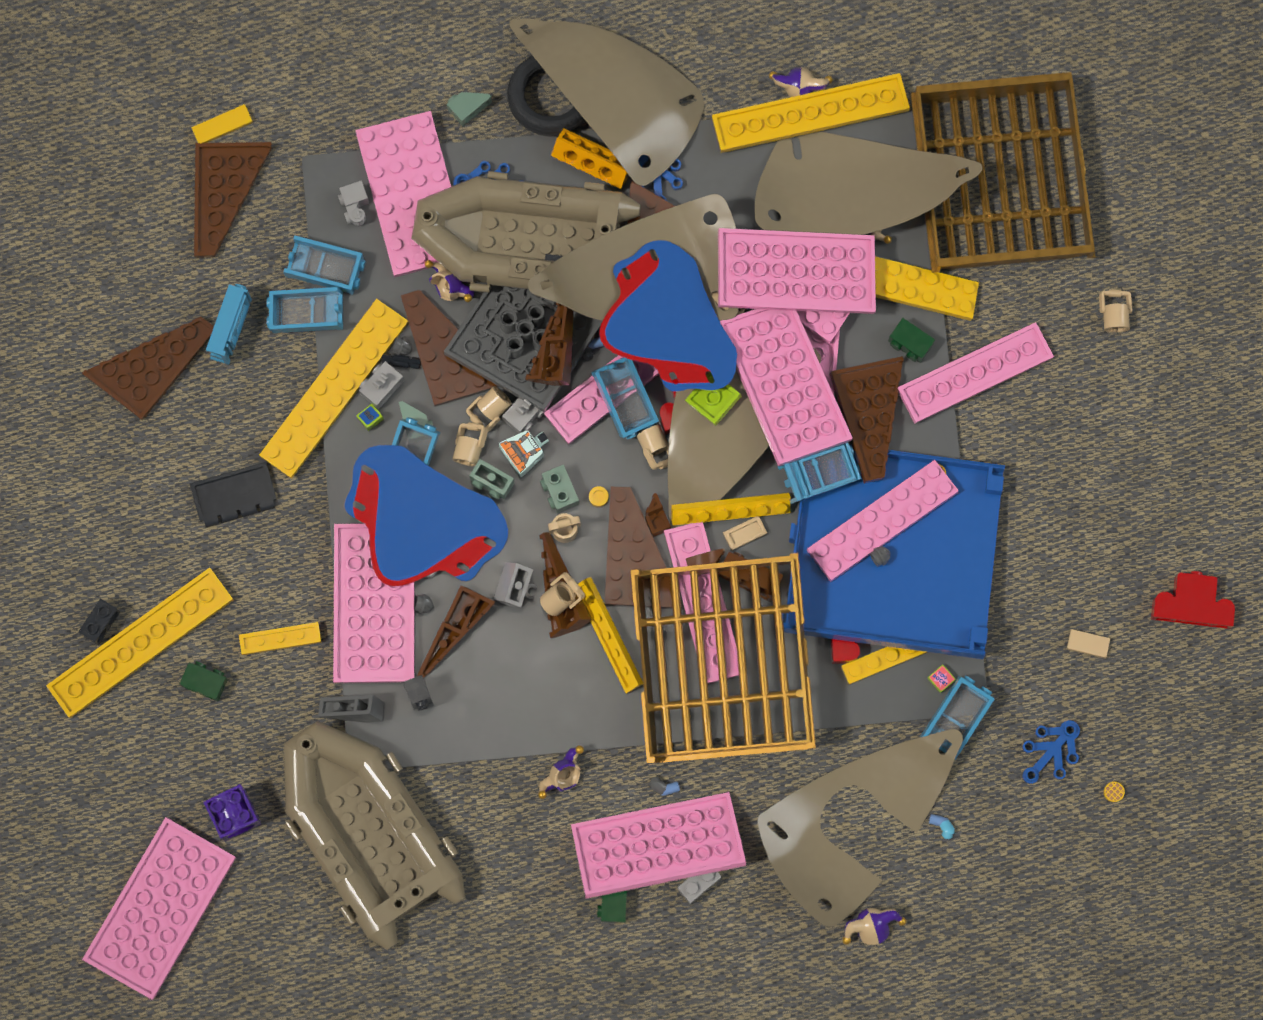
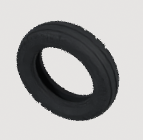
(525, 115)

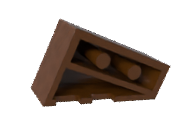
(745, 579)

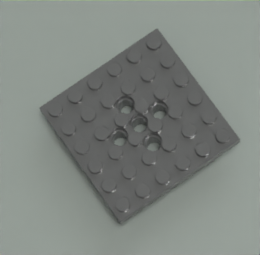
(486, 340)

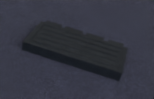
(233, 492)

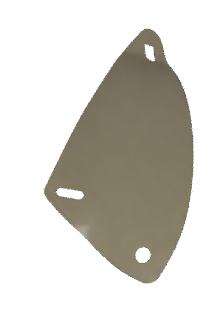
(619, 91)
(853, 184)
(586, 276)
(711, 458)
(900, 778)

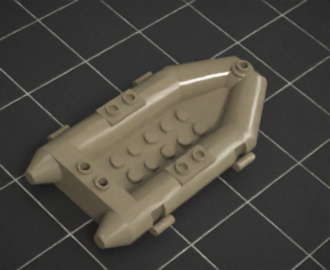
(506, 226)
(365, 830)

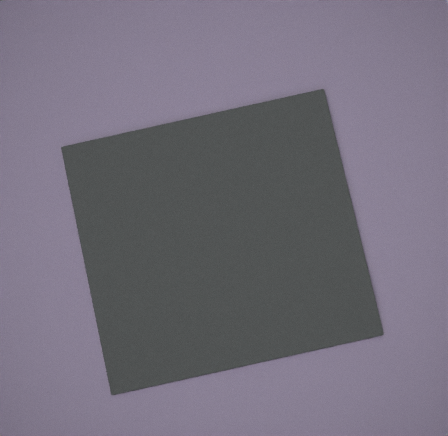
(506, 681)

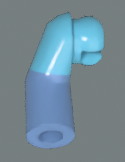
(945, 825)

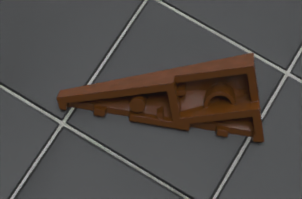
(554, 358)
(462, 616)
(570, 619)

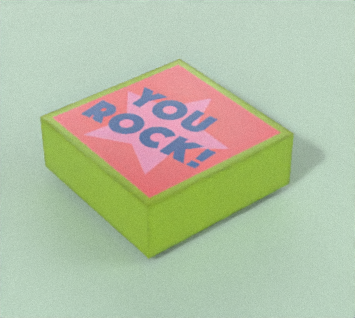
(941, 678)

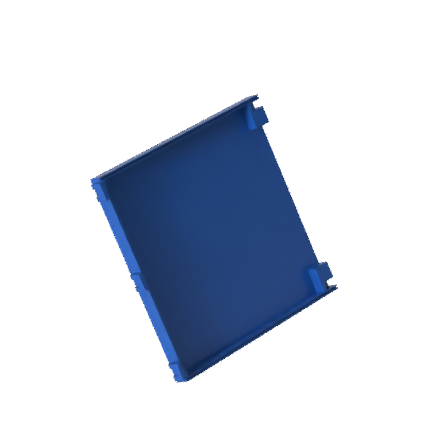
(938, 570)

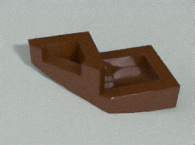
(656, 517)
(705, 558)

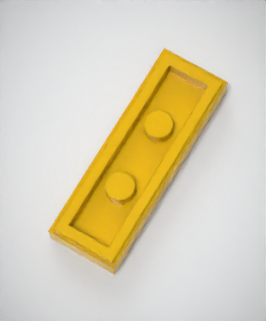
(222, 124)

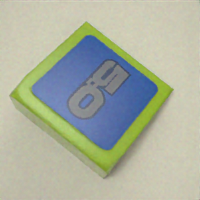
(370, 417)

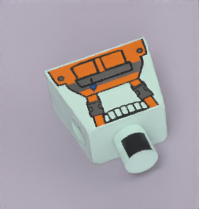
(523, 450)

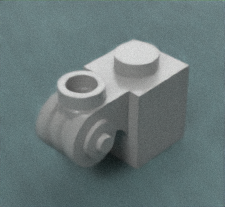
(352, 198)

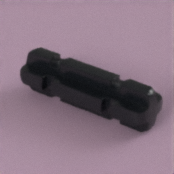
(401, 361)

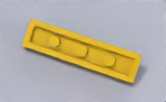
(280, 638)

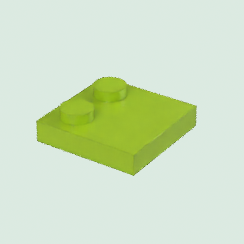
(713, 403)

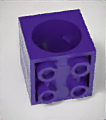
(232, 813)

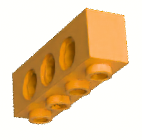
(589, 158)

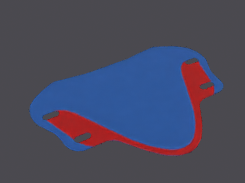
(668, 320)
(421, 518)

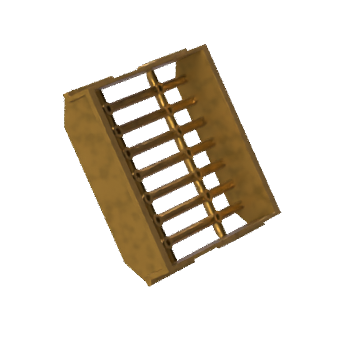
(991, 90)
(725, 700)

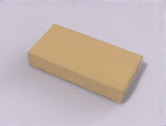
(745, 533)
(1088, 643)

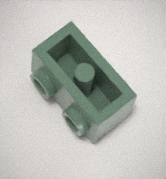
(491, 479)
(559, 488)

